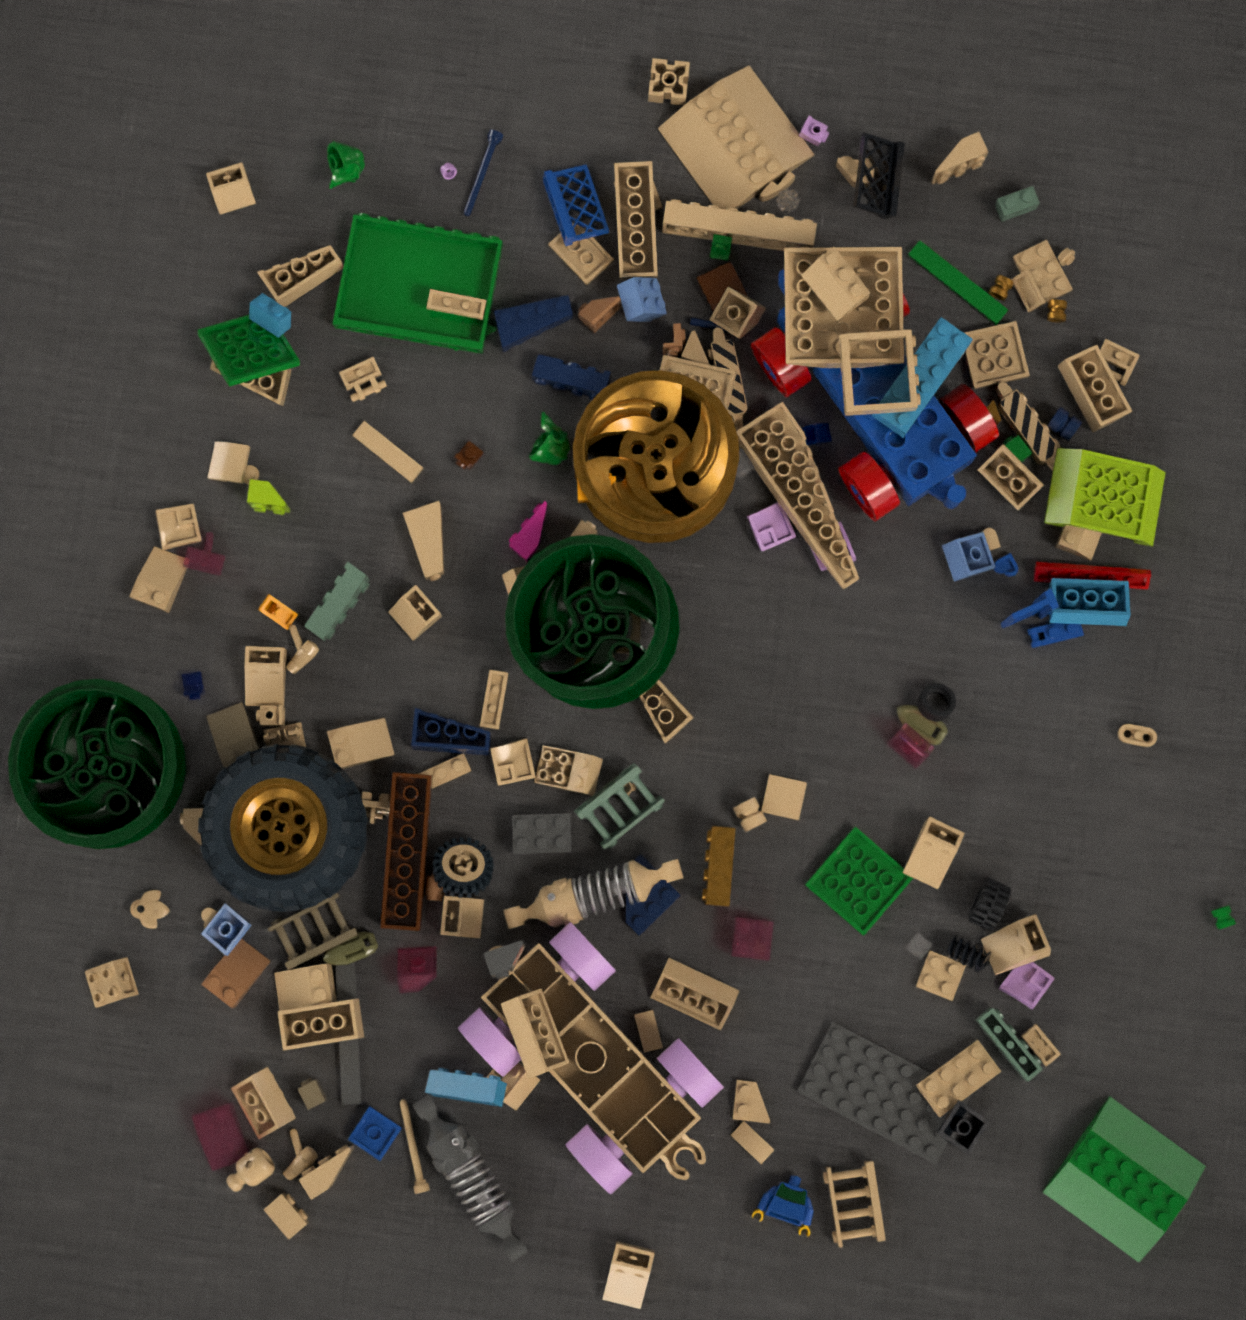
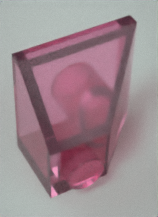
(416, 968)

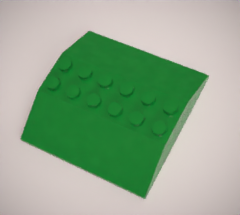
(1125, 1180)

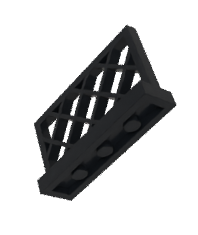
(890, 178)

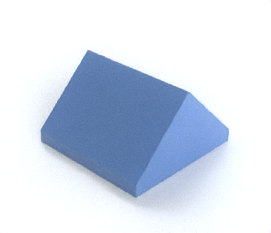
(226, 929)

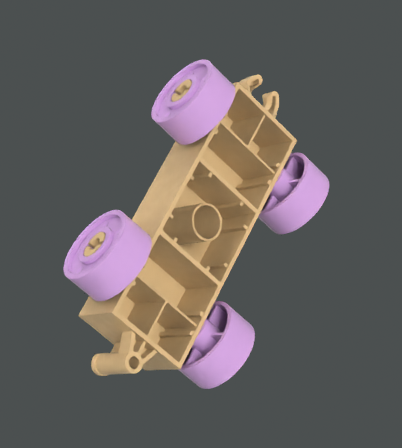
(605, 1070)

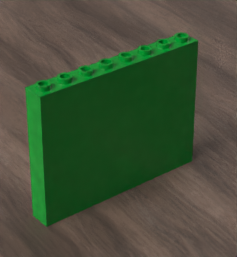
(391, 275)

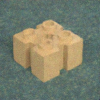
(676, 73)

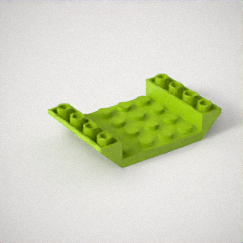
(1105, 495)

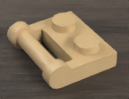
(1120, 358)

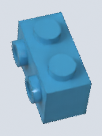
(270, 315)

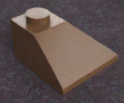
(598, 312)

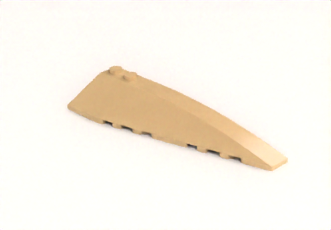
(788, 470)

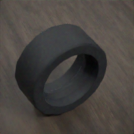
(943, 691)

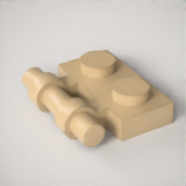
(360, 374)

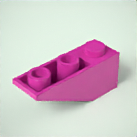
(529, 538)

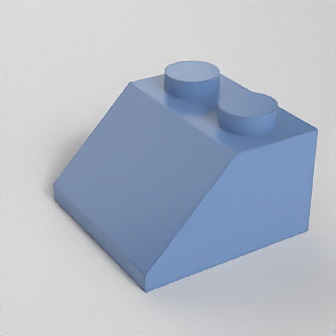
(968, 556)

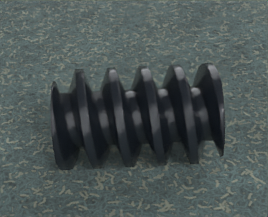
(967, 954)

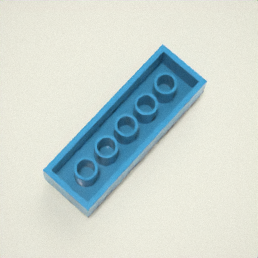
(934, 362)

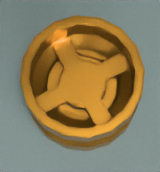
(1001, 287)
(1057, 311)

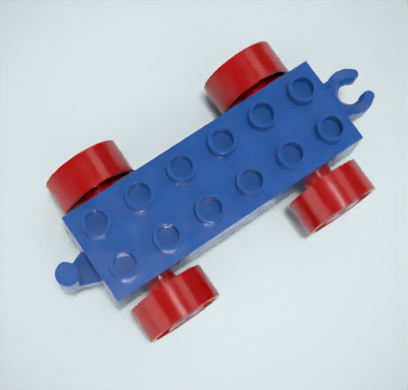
(920, 463)

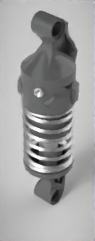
(457, 1158)

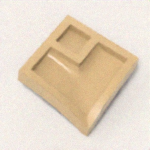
(178, 526)
(512, 762)

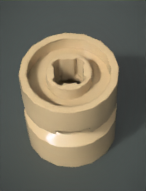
(749, 814)

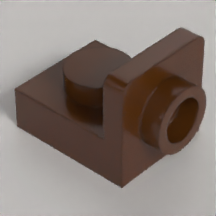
(468, 456)

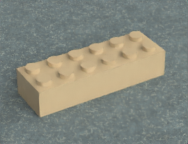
(635, 220)

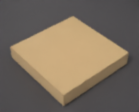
(783, 797)

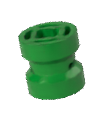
(1224, 919)

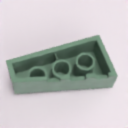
(337, 602)

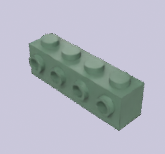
(1009, 1045)

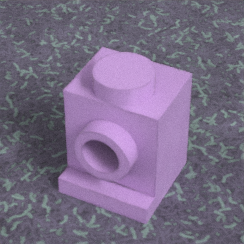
(809, 135)

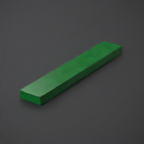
(957, 282)

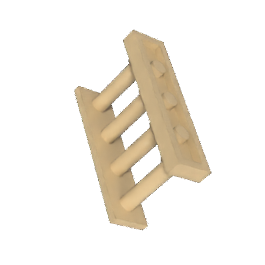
(873, 1210)

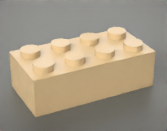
(320, 1024)

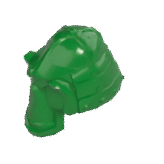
(345, 163)
(551, 445)

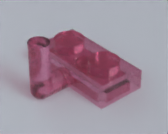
(203, 559)

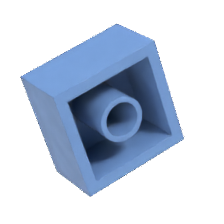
(641, 299)

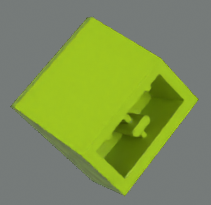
(264, 497)

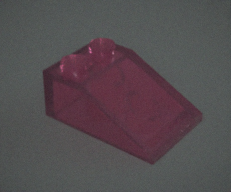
(220, 1136)

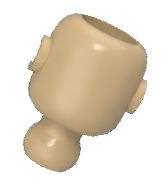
(251, 1169)

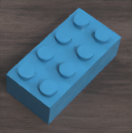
(1090, 602)

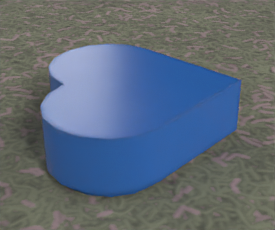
(1006, 565)

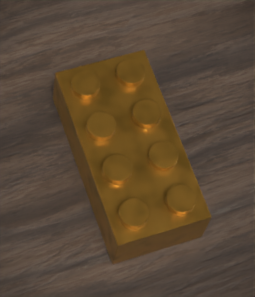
(719, 866)

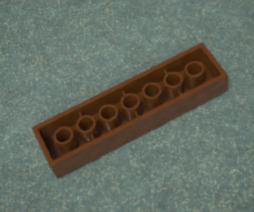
(406, 851)

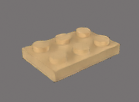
(1045, 270)

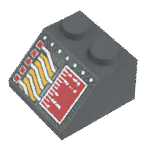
(504, 959)

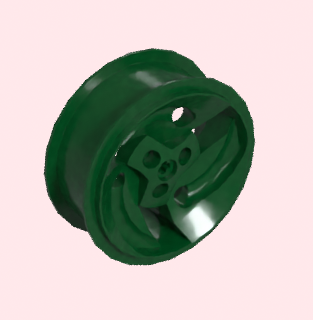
(544, 600)
(56, 728)

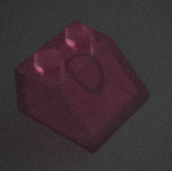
(752, 938)

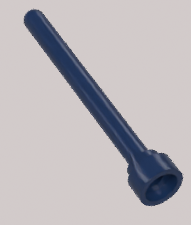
(494, 138)

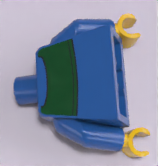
(787, 1204)

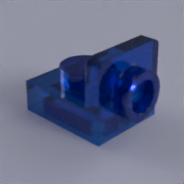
(193, 685)

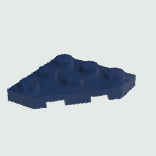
(661, 897)

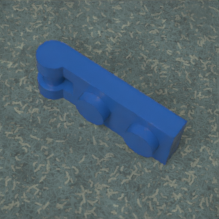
(1054, 633)

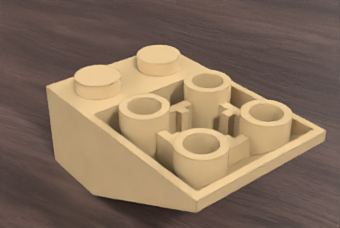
(967, 154)
(265, 676)
(568, 770)
(933, 852)
(1016, 945)
(322, 1178)
(628, 1274)

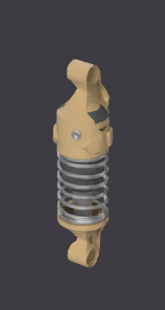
(575, 899)

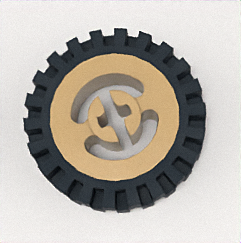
(464, 880)

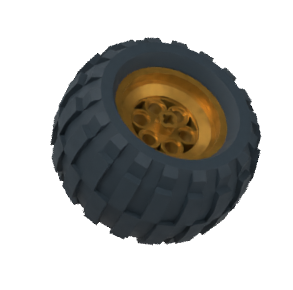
(331, 831)

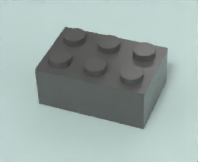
(541, 834)

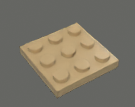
(996, 355)

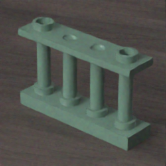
(616, 787)

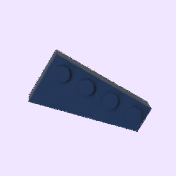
(531, 320)
(569, 377)
(447, 735)

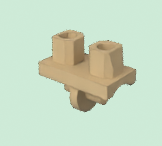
(376, 809)

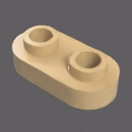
(1136, 735)

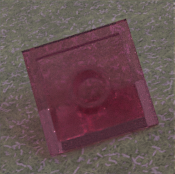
(910, 745)

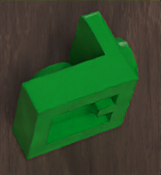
(721, 247)

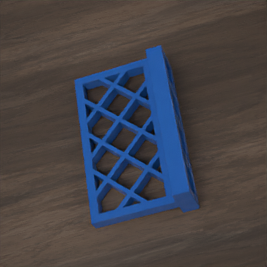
(561, 211)
(1043, 606)

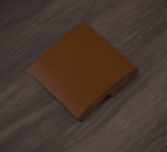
(716, 282)

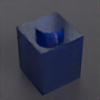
(817, 434)

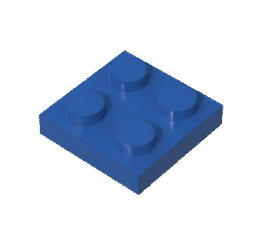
(375, 1133)

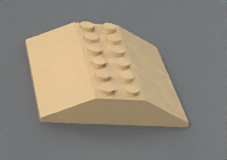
(735, 139)
(813, 331)

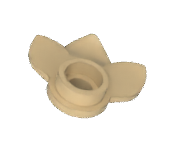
(152, 909)

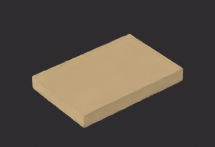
(584, 257)

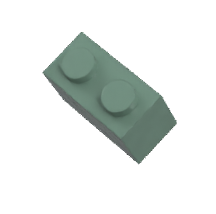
(1017, 203)

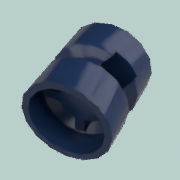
(1064, 424)

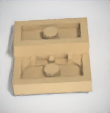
(229, 462)

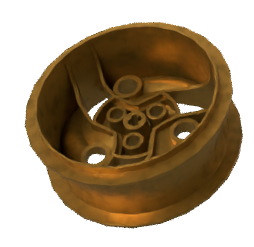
(626, 409)

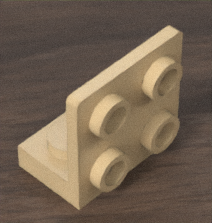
(111, 982)

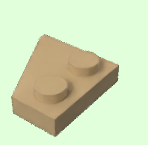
(749, 1103)

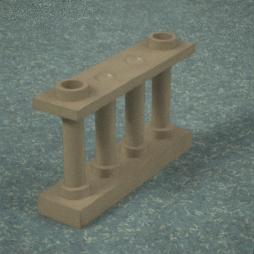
(311, 949)

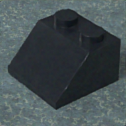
(963, 1127)

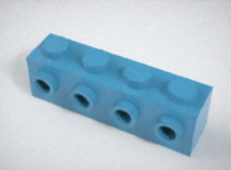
(466, 1087)

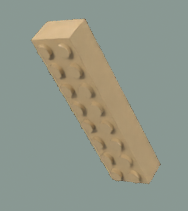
(744, 227)

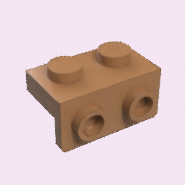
(675, 348)

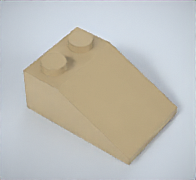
(159, 580)
(360, 743)
(305, 987)

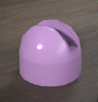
(451, 174)

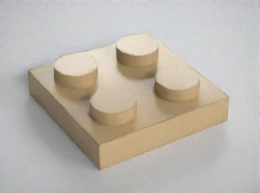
(940, 975)

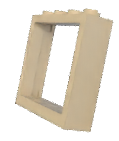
(913, 379)

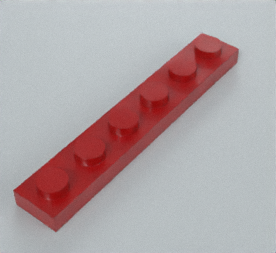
(1046, 571)

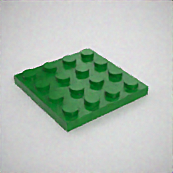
(246, 350)
(859, 881)

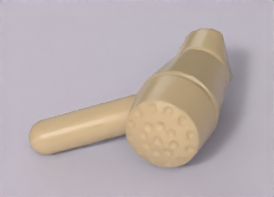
(304, 653)
(303, 1159)

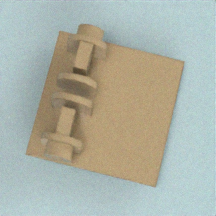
(285, 735)

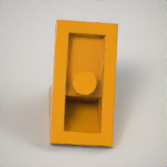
(277, 612)

